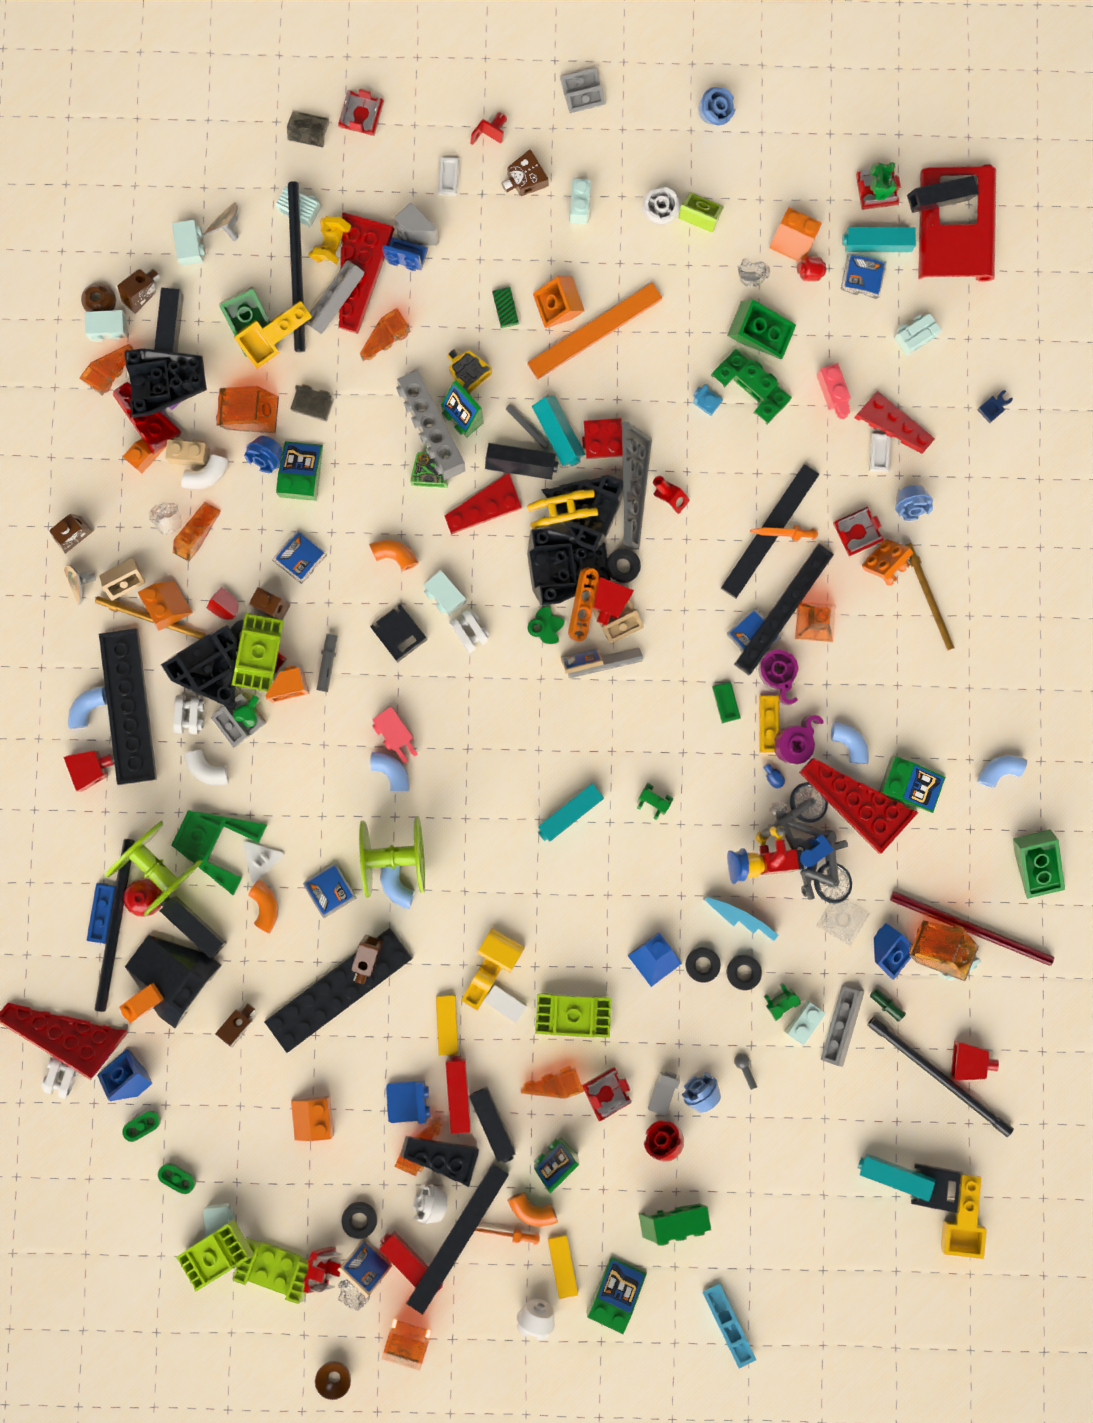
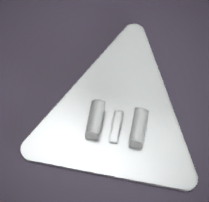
(260, 859)

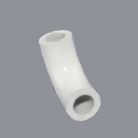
(207, 476)
(203, 771)

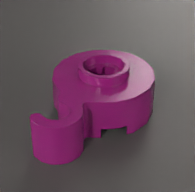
(779, 681)
(802, 736)

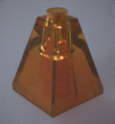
(815, 621)

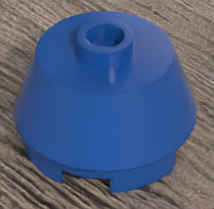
(264, 453)

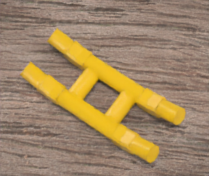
(572, 512)

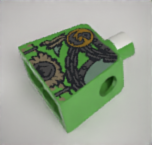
(424, 472)

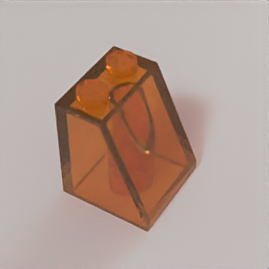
(247, 409)
(944, 949)
(406, 1344)

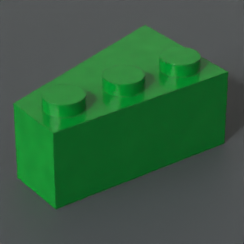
(675, 1224)

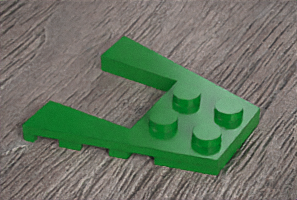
(199, 836)

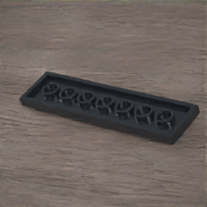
(127, 706)
(333, 994)

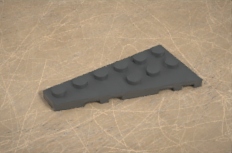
(635, 473)

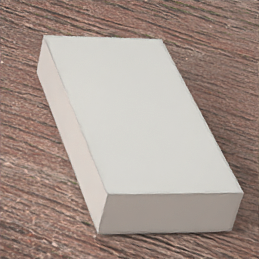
(448, 176)
(879, 453)
(505, 1003)

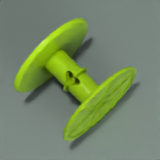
(391, 857)
(152, 867)

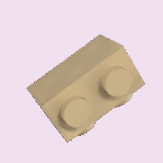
(187, 453)
(122, 579)

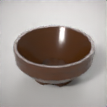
(106, 303)
(332, 1390)

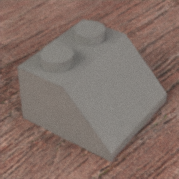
(415, 227)

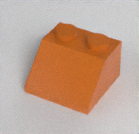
(795, 235)
(558, 301)
(164, 603)
(288, 685)
(312, 1119)

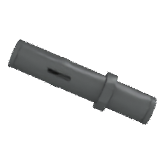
(327, 662)

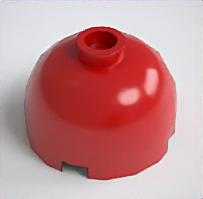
(140, 896)
(664, 1141)

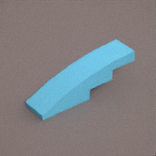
(735, 915)
(729, 1326)

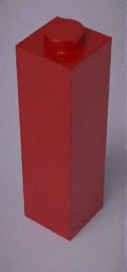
(458, 1095)
(403, 1257)

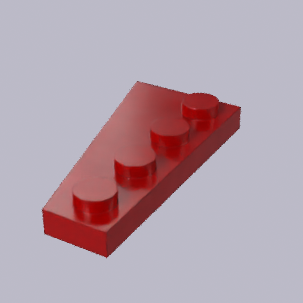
(887, 417)
(154, 428)
(490, 503)

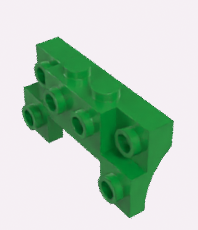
(755, 382)

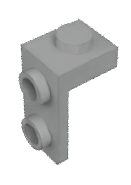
(663, 1092)

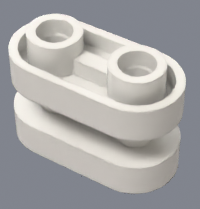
(480, 634)
(195, 722)
(51, 1082)

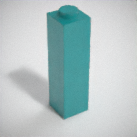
(879, 239)
(558, 431)
(570, 813)
(896, 1176)

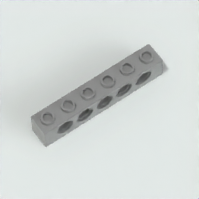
(414, 384)

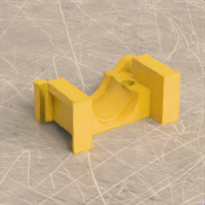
(332, 231)

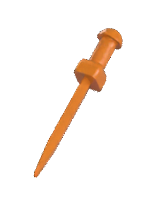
(795, 533)
(517, 1235)

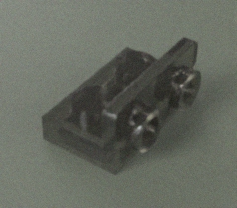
(307, 128)
(312, 402)

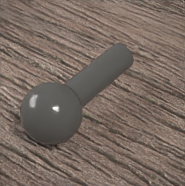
(742, 1062)

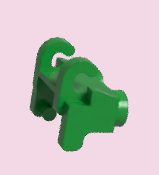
(880, 184)
(654, 800)
(782, 1002)

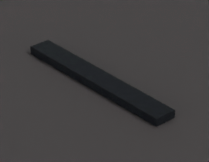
(777, 519)
(783, 609)
(457, 1239)

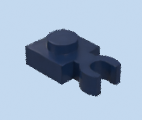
(993, 408)

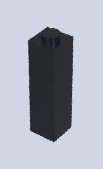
(942, 194)
(169, 320)
(521, 461)
(192, 926)
(493, 1125)

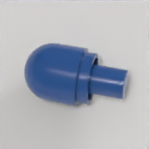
(774, 776)

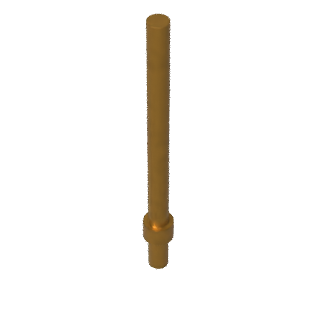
(915, 562)
(115, 606)

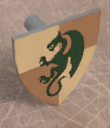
(226, 221)
(76, 581)

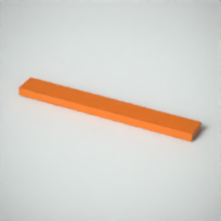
(594, 331)

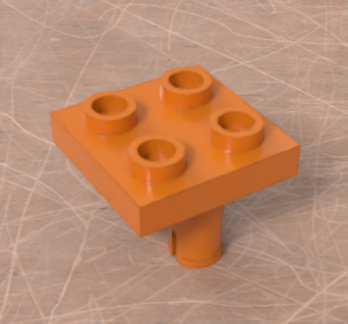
(887, 560)

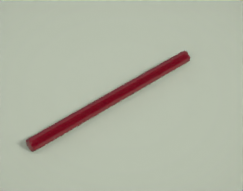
(972, 928)

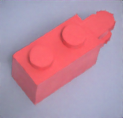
(835, 390)
(394, 732)

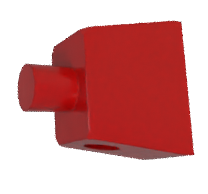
(610, 600)
(87, 768)
(971, 1062)

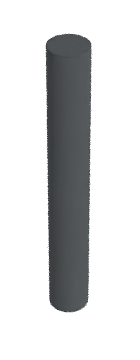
(527, 426)

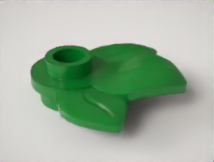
(548, 624)

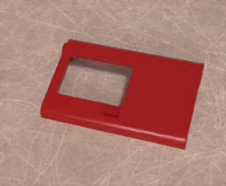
(959, 248)

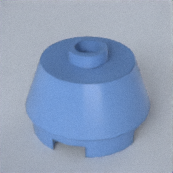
(716, 106)
(913, 502)
(702, 1093)

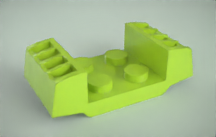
(257, 652)
(573, 1015)
(215, 1255)
(274, 1270)

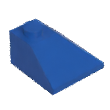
(891, 950)
(654, 959)
(124, 1077)

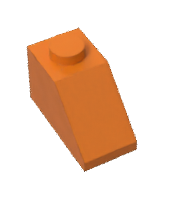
(140, 456)
(141, 1003)

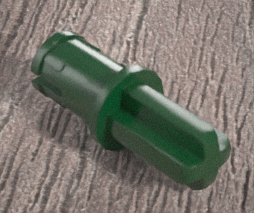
(887, 1004)

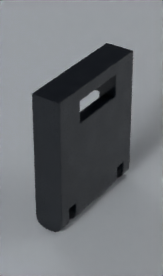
(396, 629)
(940, 1191)

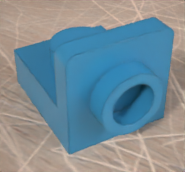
(706, 400)

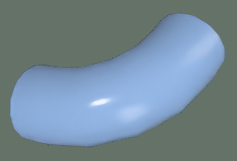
(83, 705)
(853, 740)
(999, 767)
(392, 768)
(394, 888)

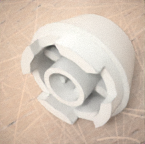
(661, 205)
(430, 1204)
(536, 1319)

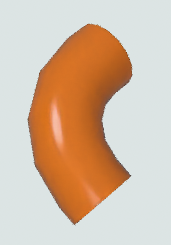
(396, 551)
(267, 906)
(530, 1213)

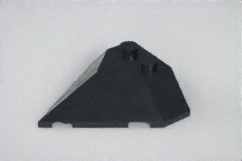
(591, 530)
(207, 666)

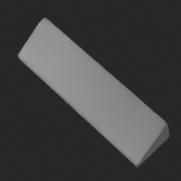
(334, 296)
(612, 661)
(842, 1026)

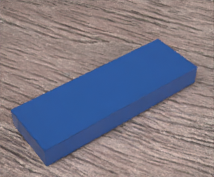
(100, 913)

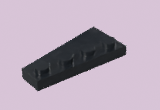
(444, 1158)

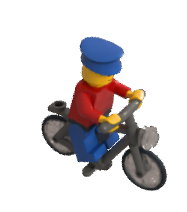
(831, 880)

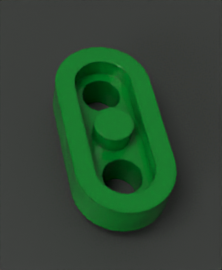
(142, 1126)
(176, 1180)

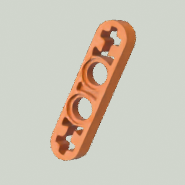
(580, 604)

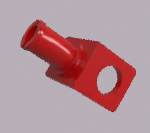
(491, 129)
(670, 493)

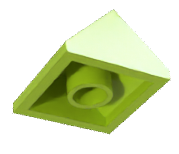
(700, 212)

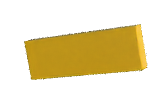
(768, 722)
(447, 1025)
(563, 1266)

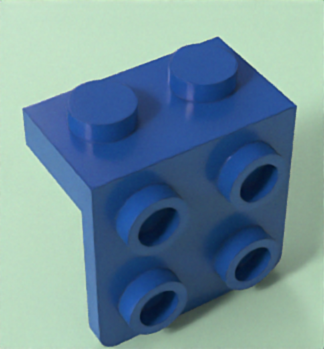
(405, 253)
(407, 1102)

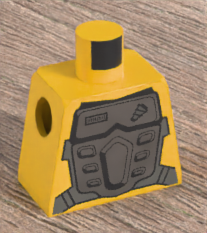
(468, 369)

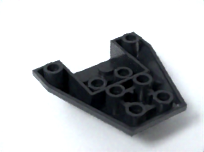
(162, 379)
(557, 562)
(175, 971)

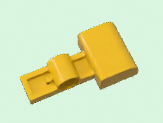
(260, 342)
(498, 954)
(964, 1236)

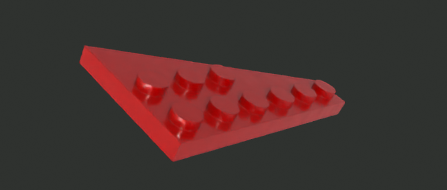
(364, 249)
(865, 809)
(67, 1039)

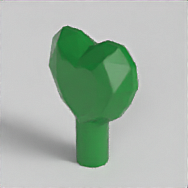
(247, 712)

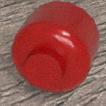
(811, 268)

